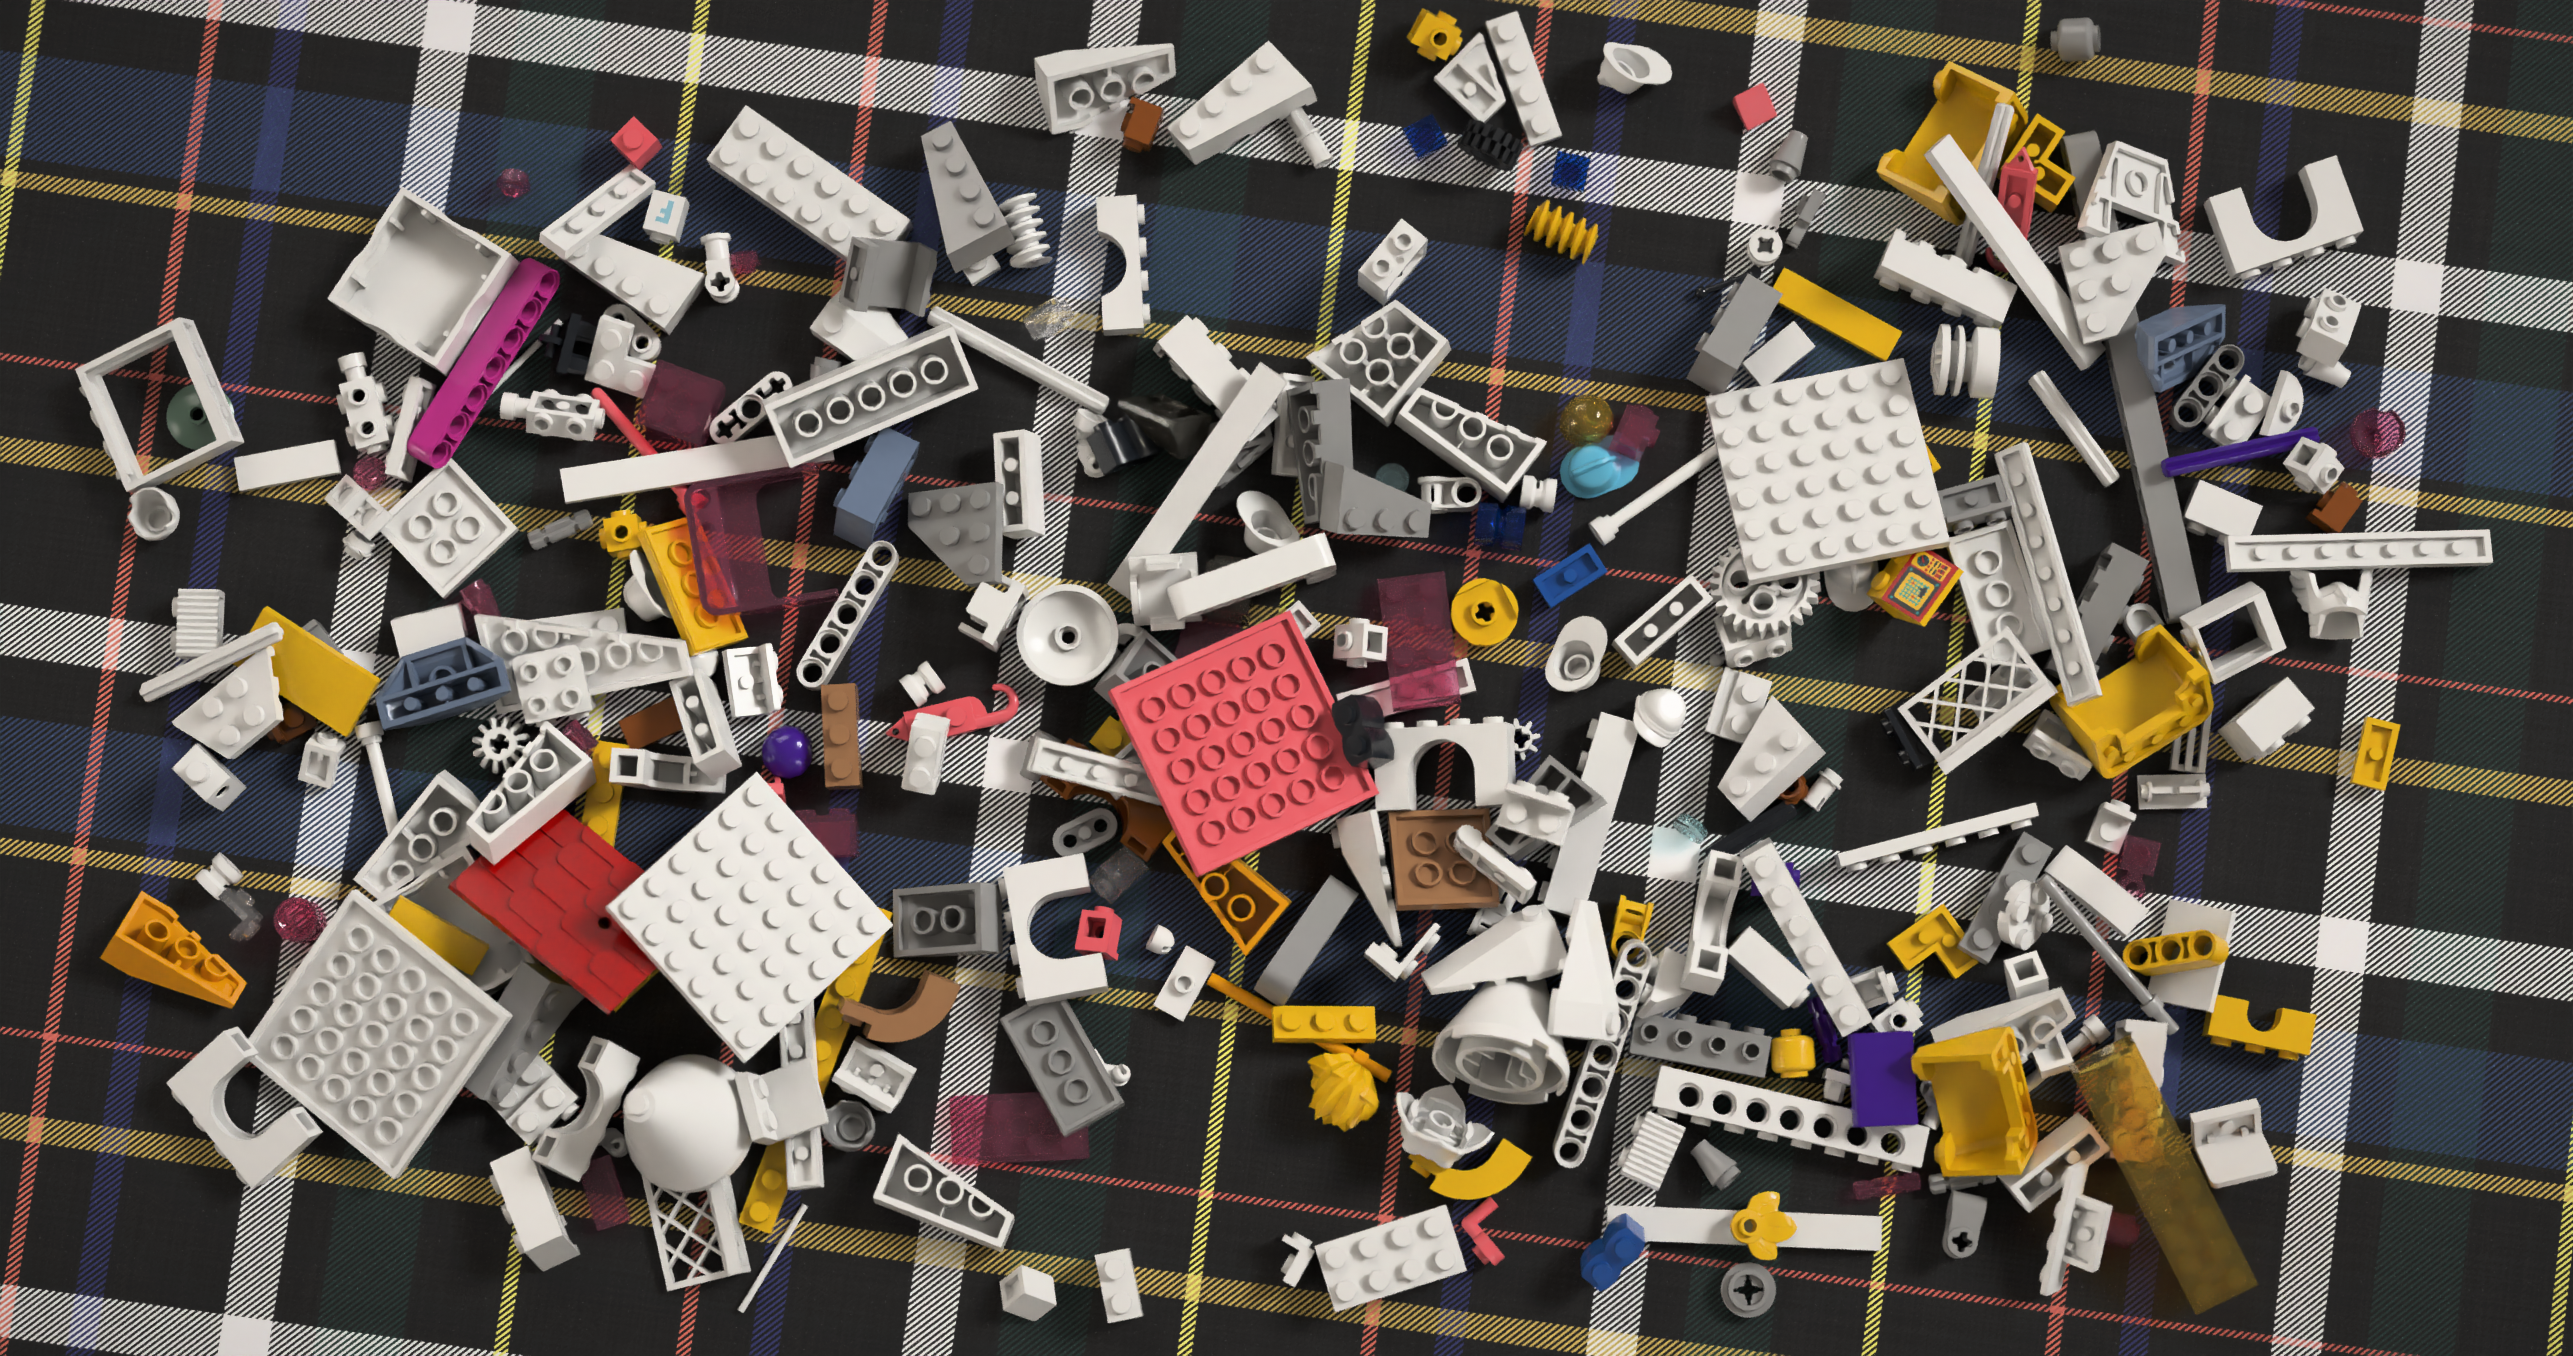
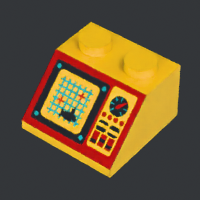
(1914, 586)

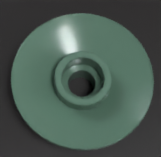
(181, 424)

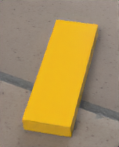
(441, 936)

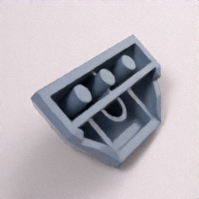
(2178, 342)
(441, 684)

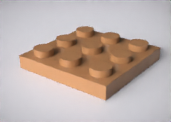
(1427, 867)

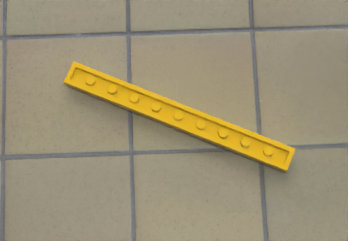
(831, 1031)

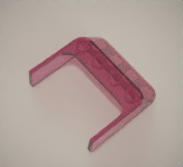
(731, 546)

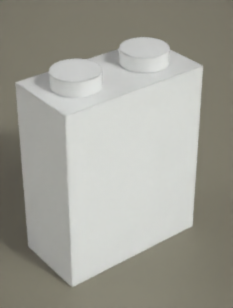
(1768, 969)

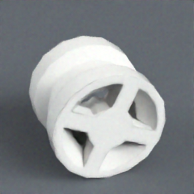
(1759, 252)

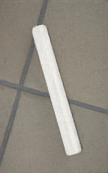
(1987, 170)
(211, 662)

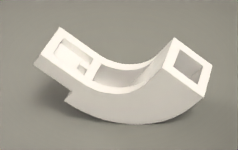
(660, 772)
(2025, 978)

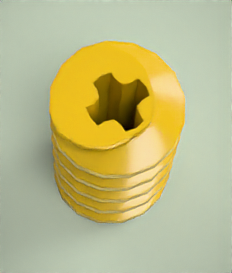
(1562, 231)

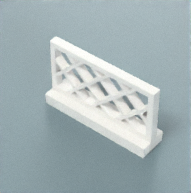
(1996, 723)
(727, 1233)

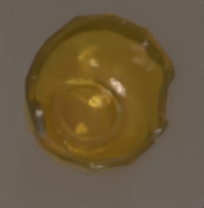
(1586, 420)

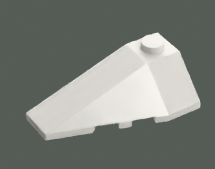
(1090, 81)
(856, 332)
(1365, 856)
(1515, 947)
(1587, 998)
(2032, 1018)

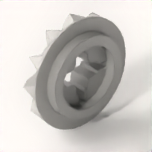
(1759, 1277)

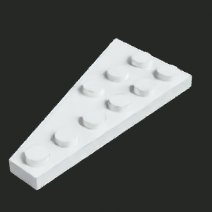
(609, 657)

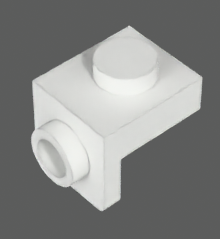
(1875, 986)

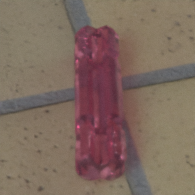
(1887, 1185)

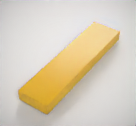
(1836, 315)

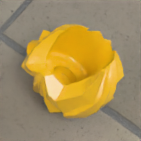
(1342, 1090)

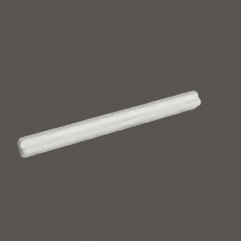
(1021, 361)

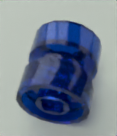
(1499, 526)

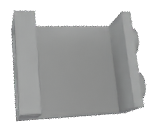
(888, 275)

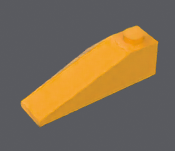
(163, 952)

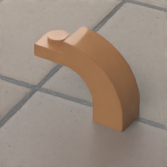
(912, 1019)

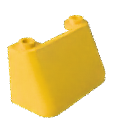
(1964, 112)
(2141, 705)
(1980, 1103)

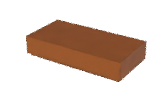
(651, 724)

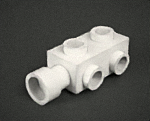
(368, 410)
(558, 419)

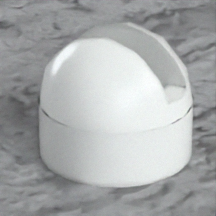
(1160, 940)

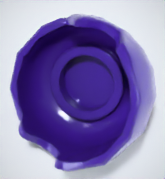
(787, 751)

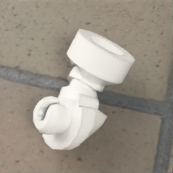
(1084, 423)

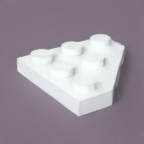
(2109, 277)

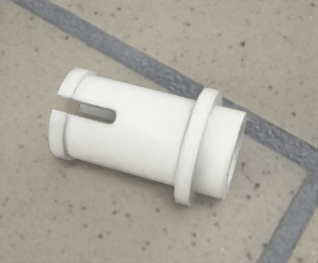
(1822, 789)

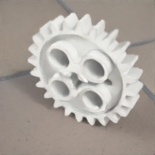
(1785, 603)

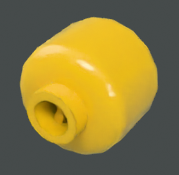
(1792, 1054)

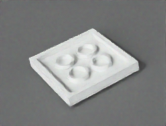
(447, 527)

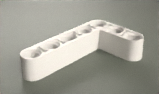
(1299, 560)

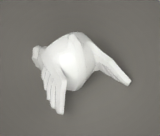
(2334, 609)

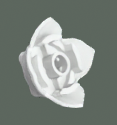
(1438, 1126)

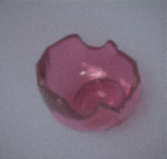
(2377, 433)

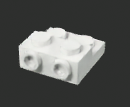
(537, 1101)

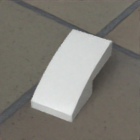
(358, 507)

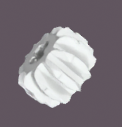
(496, 735)

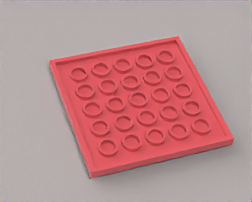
(1241, 743)

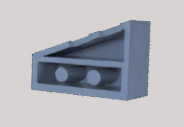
(873, 486)

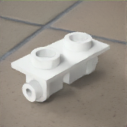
(2172, 791)

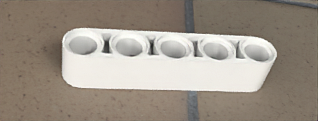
(848, 598)

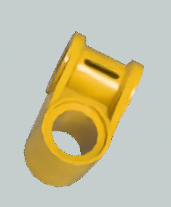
(1629, 925)

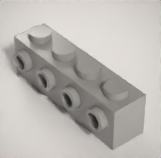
(1701, 1045)

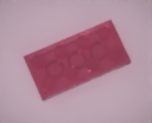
(1419, 641)
(1010, 1130)

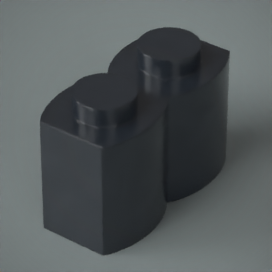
(1121, 445)
(1362, 726)

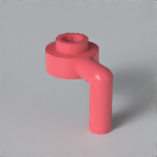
(1485, 1247)

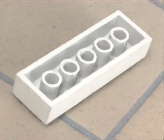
(802, 186)
(869, 394)

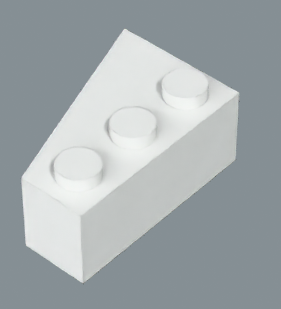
(1769, 761)

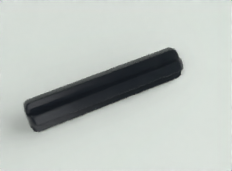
(1755, 829)

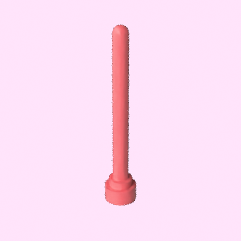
(633, 435)

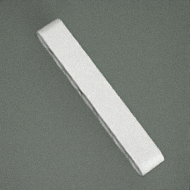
(1601, 1069)

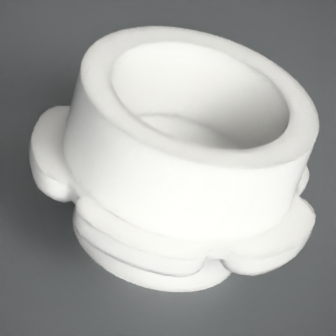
(358, 545)

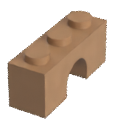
(840, 736)

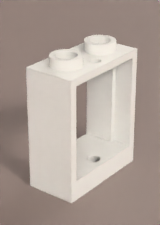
(1396, 254)
(2267, 644)

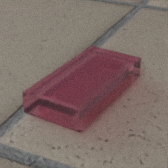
(605, 1194)

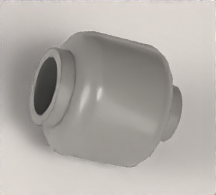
(2076, 39)

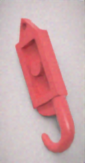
(2016, 197)
(965, 714)

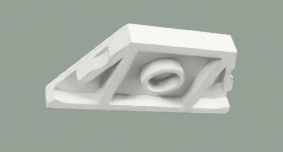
(237, 708)

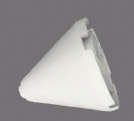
(1504, 1045)
(686, 1124)

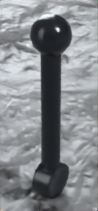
(1701, 292)

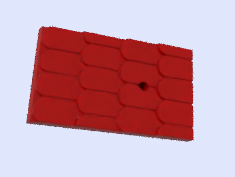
(553, 904)

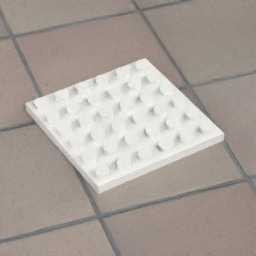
(1826, 471)
(749, 917)
(376, 1033)

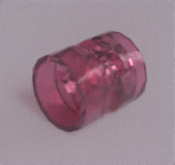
(299, 920)

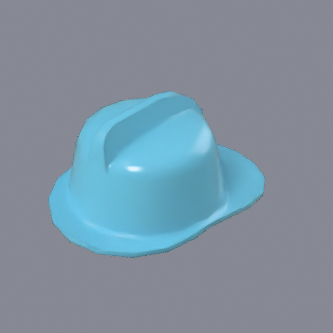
(1596, 469)

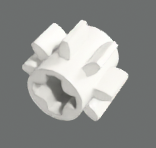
(1525, 732)

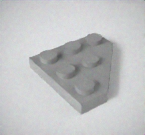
(962, 529)

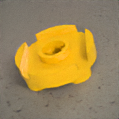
(1493, 595)

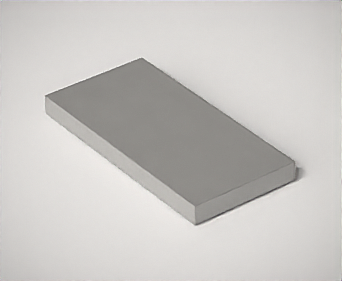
(1062, 1064)

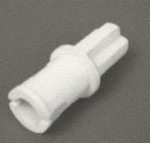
(1309, 138)

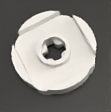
(2025, 915)

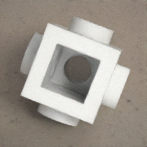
(2313, 466)
(1360, 643)

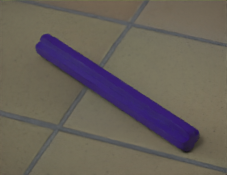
(2236, 452)

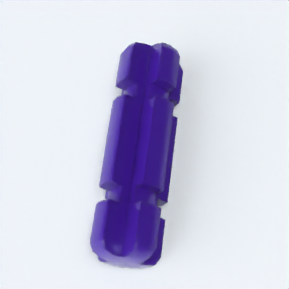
(1824, 1030)

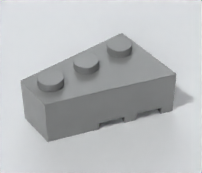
(1733, 334)
(1369, 507)

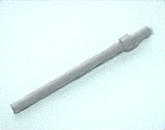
(2149, 1002)

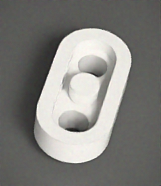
(641, 330)

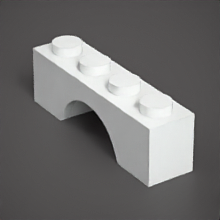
(1123, 307)
(1707, 941)
(607, 1074)

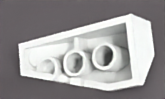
(423, 837)

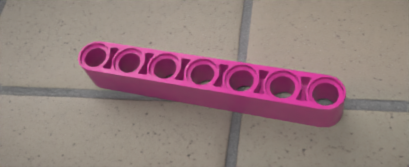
(483, 363)

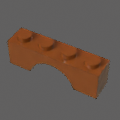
(1143, 822)

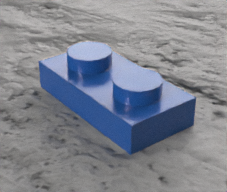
(1569, 576)

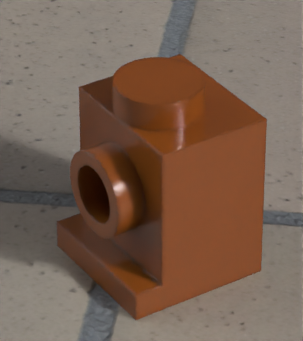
(1141, 125)
(2335, 509)

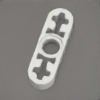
(751, 423)

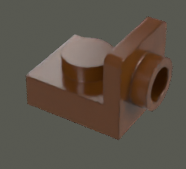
(295, 724)

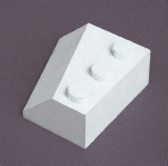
(1383, 359)

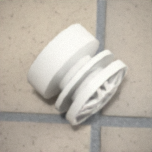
(1966, 361)

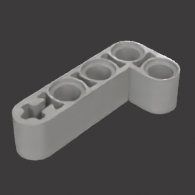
(1305, 941)

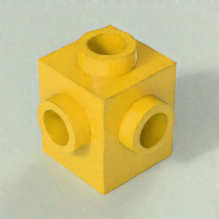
(1425, 29)
(621, 547)

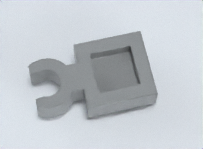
(1807, 210)

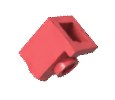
(1090, 927)

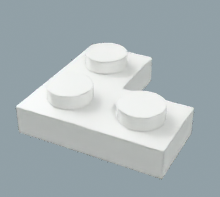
(610, 361)

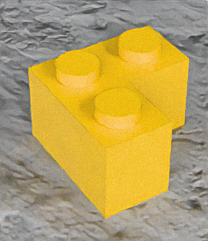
(2052, 180)

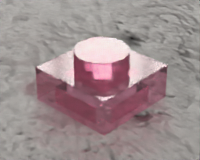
(580, 737)

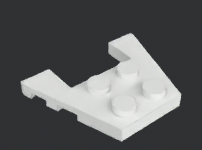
(2136, 186)

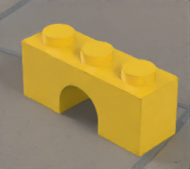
(2289, 1034)

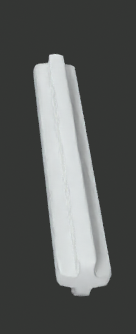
(2074, 428)

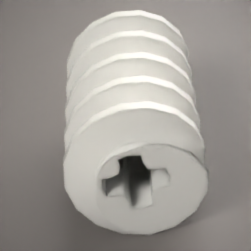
(1019, 218)

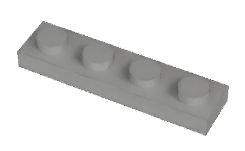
(2022, 864)

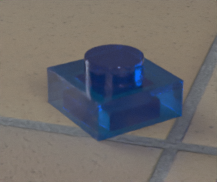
(1425, 137)
(1570, 171)

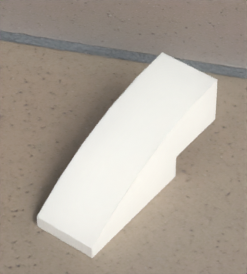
(2096, 891)

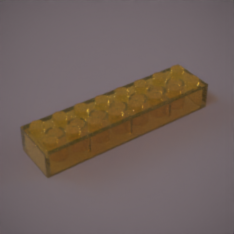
(2163, 1174)

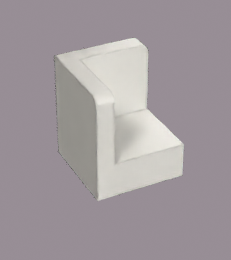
(1028, 1293)

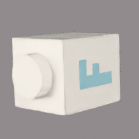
(665, 217)

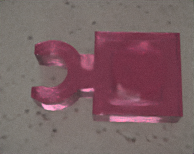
(2139, 858)

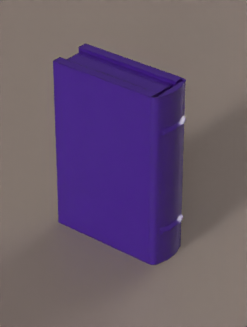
(1882, 1079)

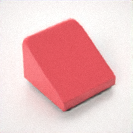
(1754, 106)

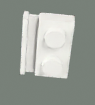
(1737, 705)

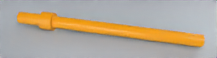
(1264, 1008)

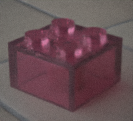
(680, 404)

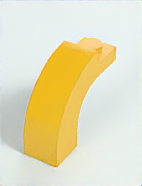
(1490, 1178)

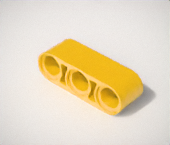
(2161, 949)

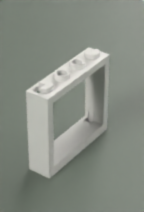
(205, 382)

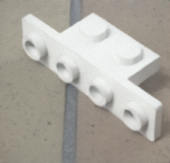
(2077, 1231)

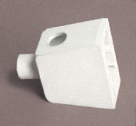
(208, 776)

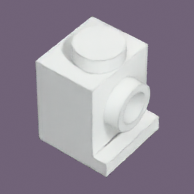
(1909, 1010)

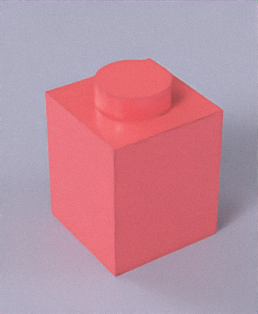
(636, 143)

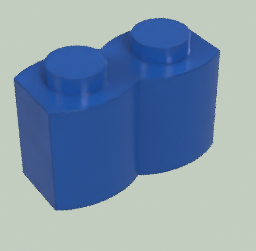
(1617, 1248)

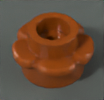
(1800, 792)

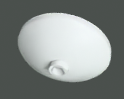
(1060, 611)

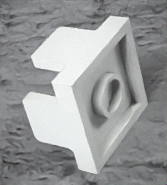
(1149, 584)
(994, 611)

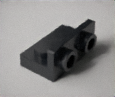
(1911, 749)

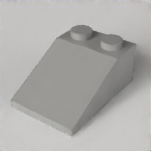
(947, 920)

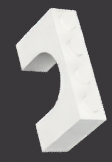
(2249, 250)
(1487, 743)
(1027, 890)
(202, 1089)

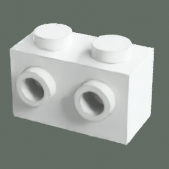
(2328, 327)

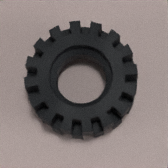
(1490, 145)

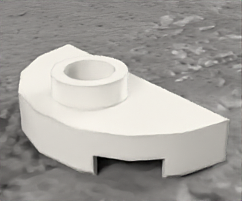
(2284, 405)

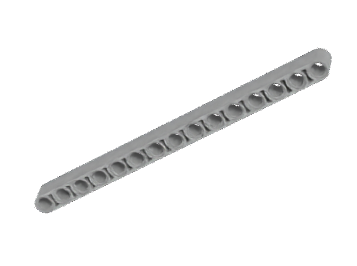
(2139, 420)

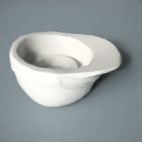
(1659, 716)

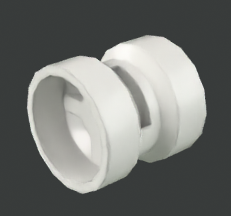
(1538, 493)
(922, 684)
(222, 873)

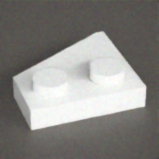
(1473, 81)

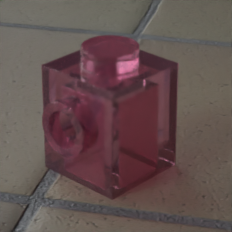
(1635, 432)

